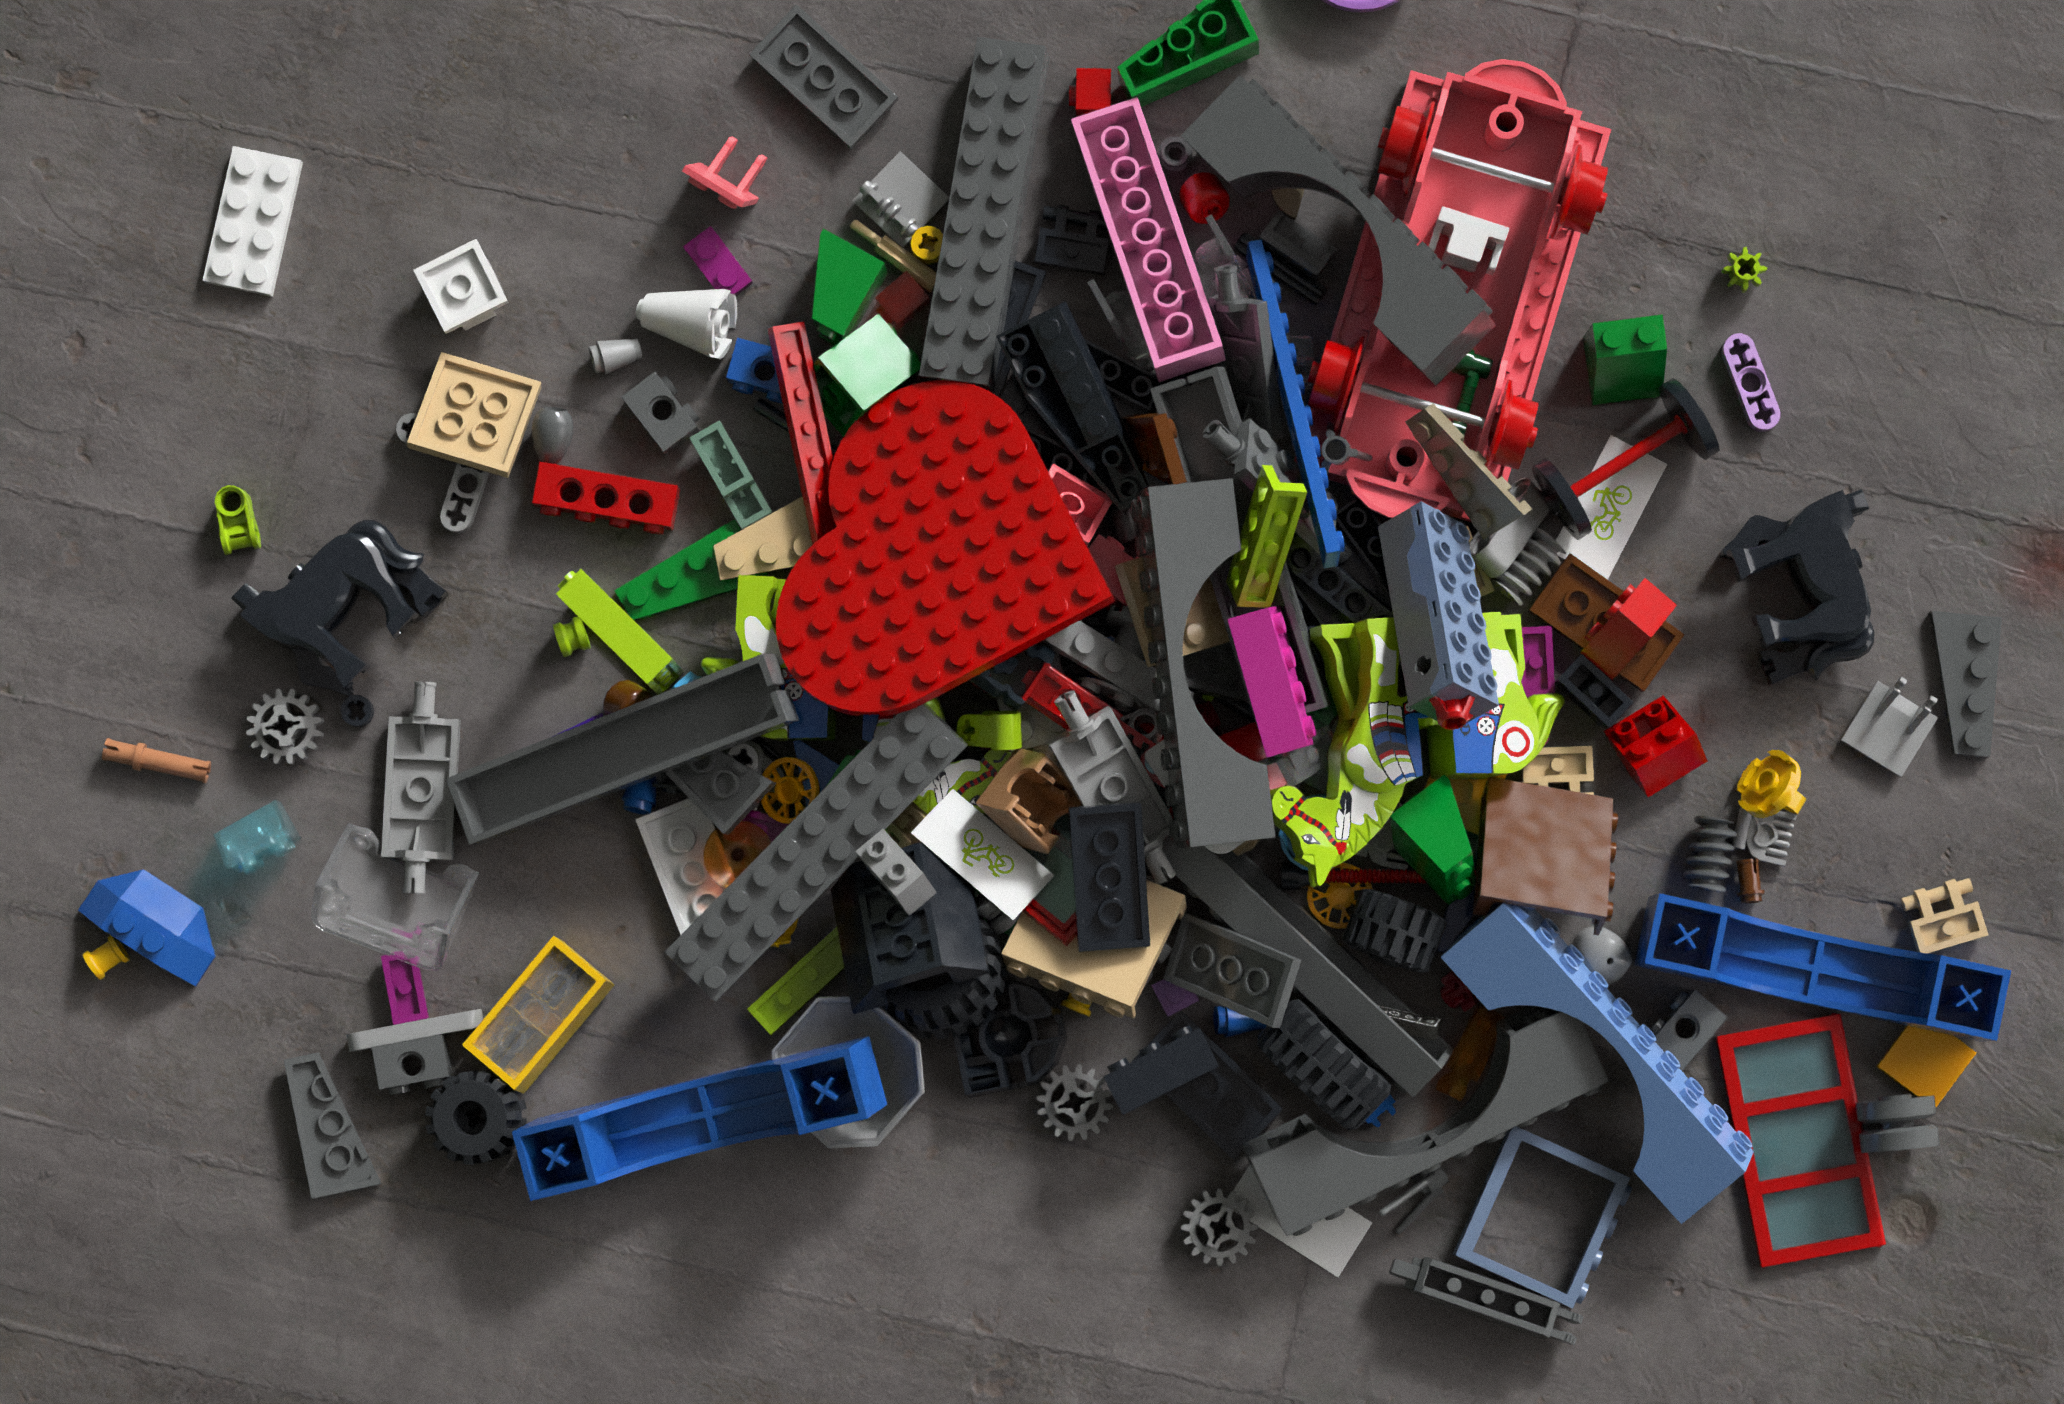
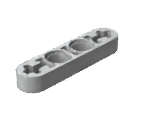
(414, 1030)

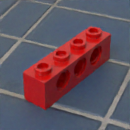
(555, 478)

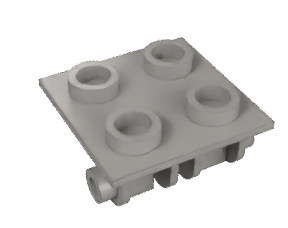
(900, 199)

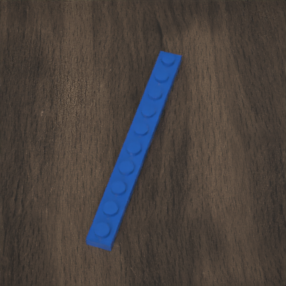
(1297, 415)

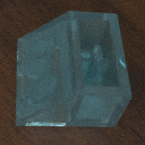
(256, 838)

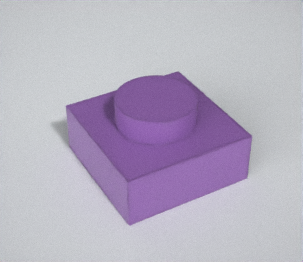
(1173, 997)

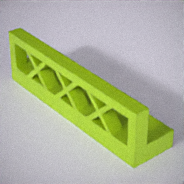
(1265, 539)

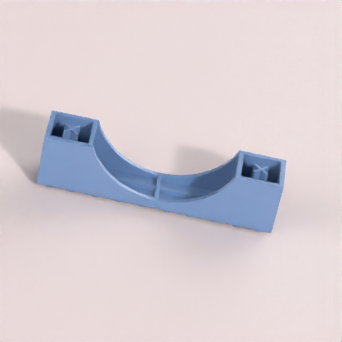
(1687, 1142)

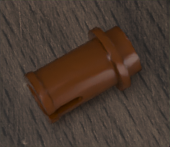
(1749, 881)

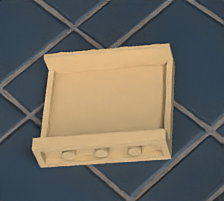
(1101, 976)

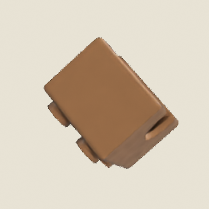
(1028, 799)

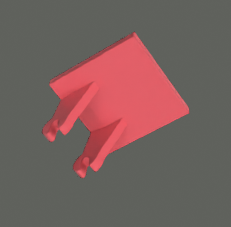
(730, 195)

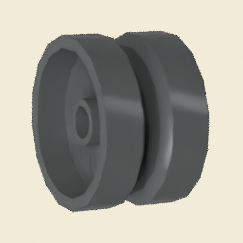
(1897, 1123)

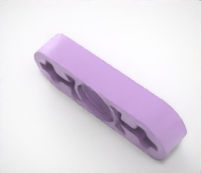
(1767, 403)

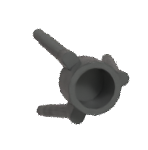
(1338, 451)
(1425, 1183)

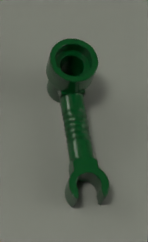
(1472, 368)

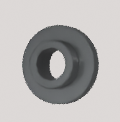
(1179, 144)

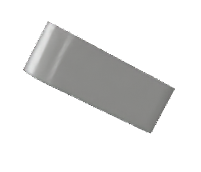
(1500, 549)

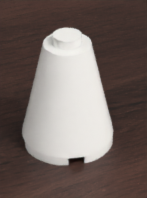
(691, 318)

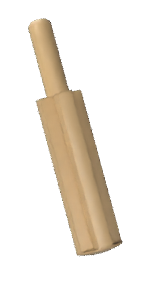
(898, 256)

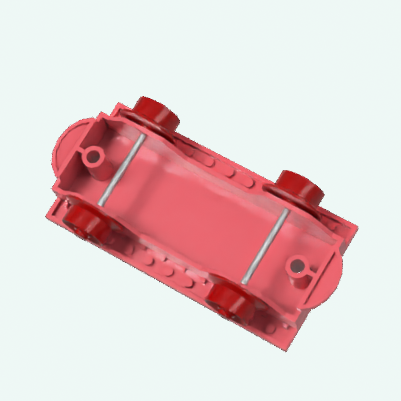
(1534, 179)

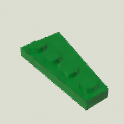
(680, 579)

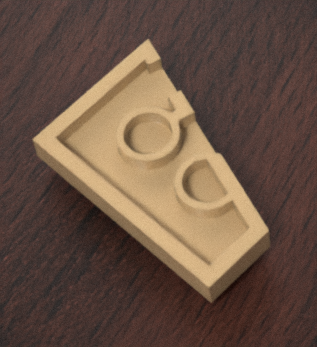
(766, 545)

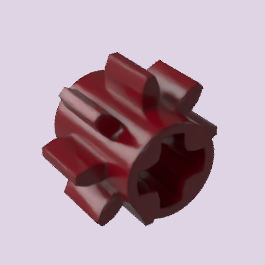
(1456, 993)

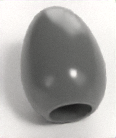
(552, 434)

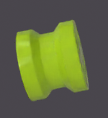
(571, 636)

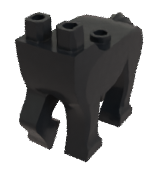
(1824, 575)
(325, 593)

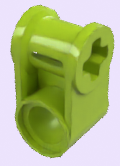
(236, 522)
(992, 729)

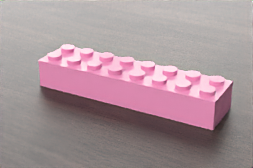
(1148, 240)

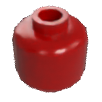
(1204, 195)

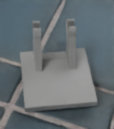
(1890, 727)

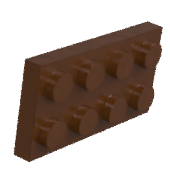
(1579, 599)

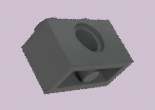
(667, 433)
(1704, 1020)
(391, 1060)

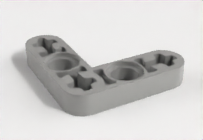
(449, 505)

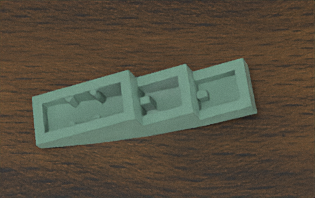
(730, 475)

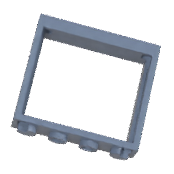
(1604, 1227)

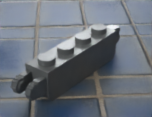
(1485, 1298)

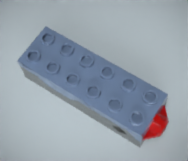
(1438, 616)

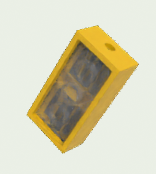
(538, 1015)

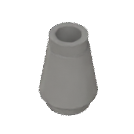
(614, 354)

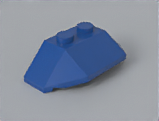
(153, 922)

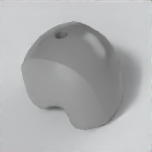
(1599, 948)

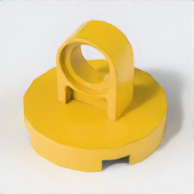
(1771, 785)

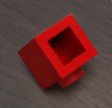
(1091, 90)

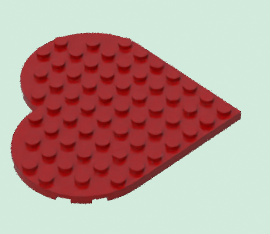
(938, 556)

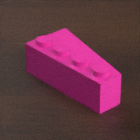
(1272, 680)

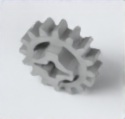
(282, 711)
(1079, 1118)
(1234, 1233)

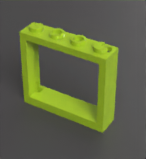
(619, 631)

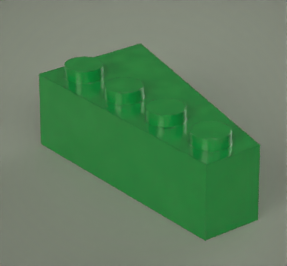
(1189, 51)

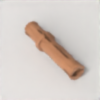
(142, 757)

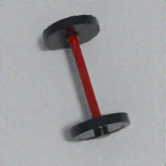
(1686, 419)

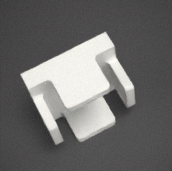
(1468, 239)
(461, 287)

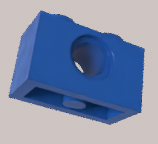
(743, 367)

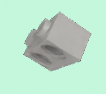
(896, 872)

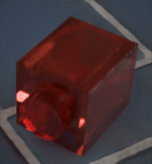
(901, 301)

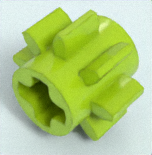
(1751, 276)

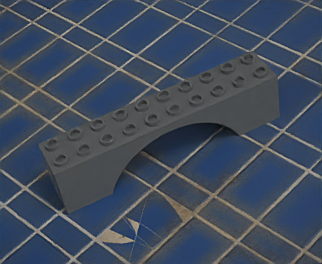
(1260, 150)
(1211, 787)
(1535, 1067)

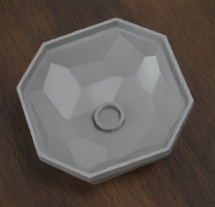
(896, 1054)

